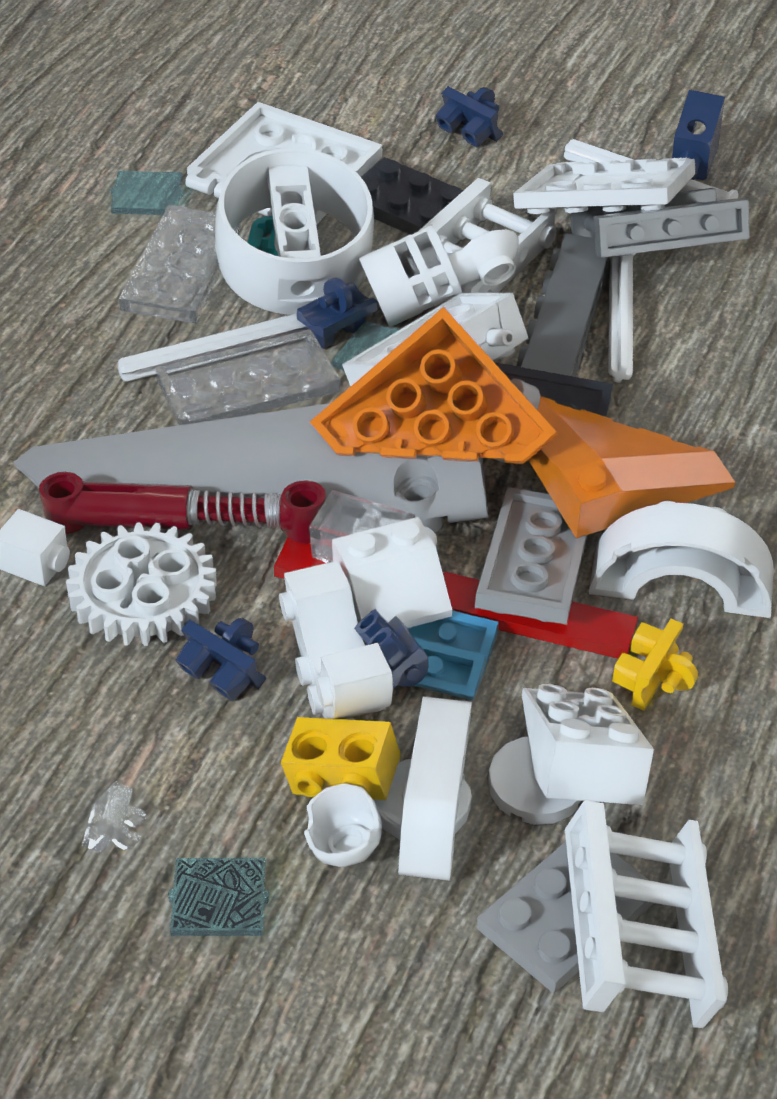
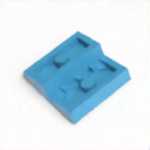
(456, 653)

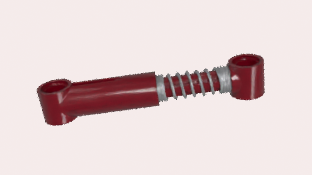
(110, 504)

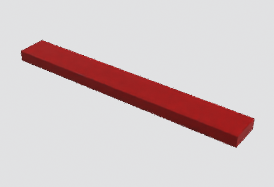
(586, 629)

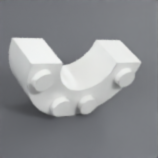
(686, 542)
(341, 670)

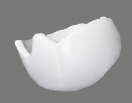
(343, 825)

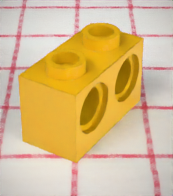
(340, 752)

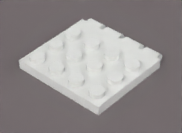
(269, 129)
(605, 184)

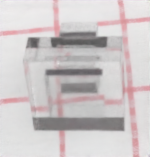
(109, 820)

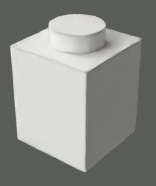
(33, 547)

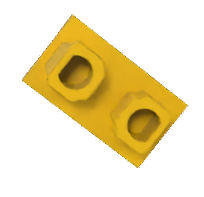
(660, 665)

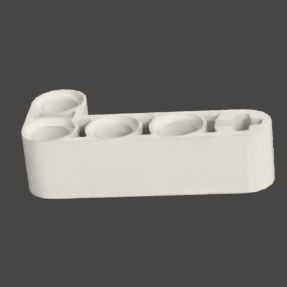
(434, 789)

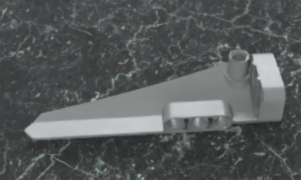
(263, 457)

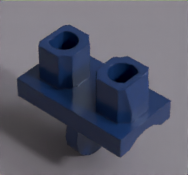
(474, 111)
(338, 309)
(398, 646)
(236, 667)

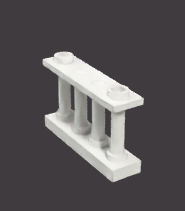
(474, 205)
(602, 928)

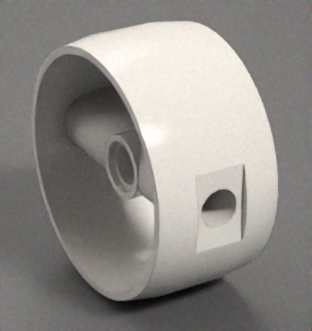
(293, 186)

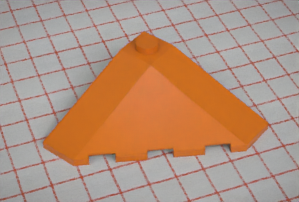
(435, 400)
(611, 469)

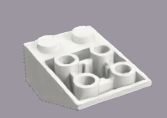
(585, 746)

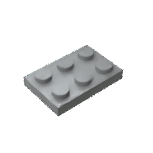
(537, 919)

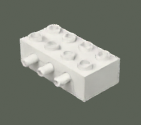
(487, 317)

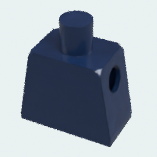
(702, 147)

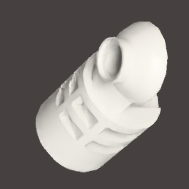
(435, 273)

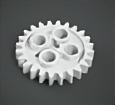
(141, 583)

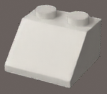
(394, 572)

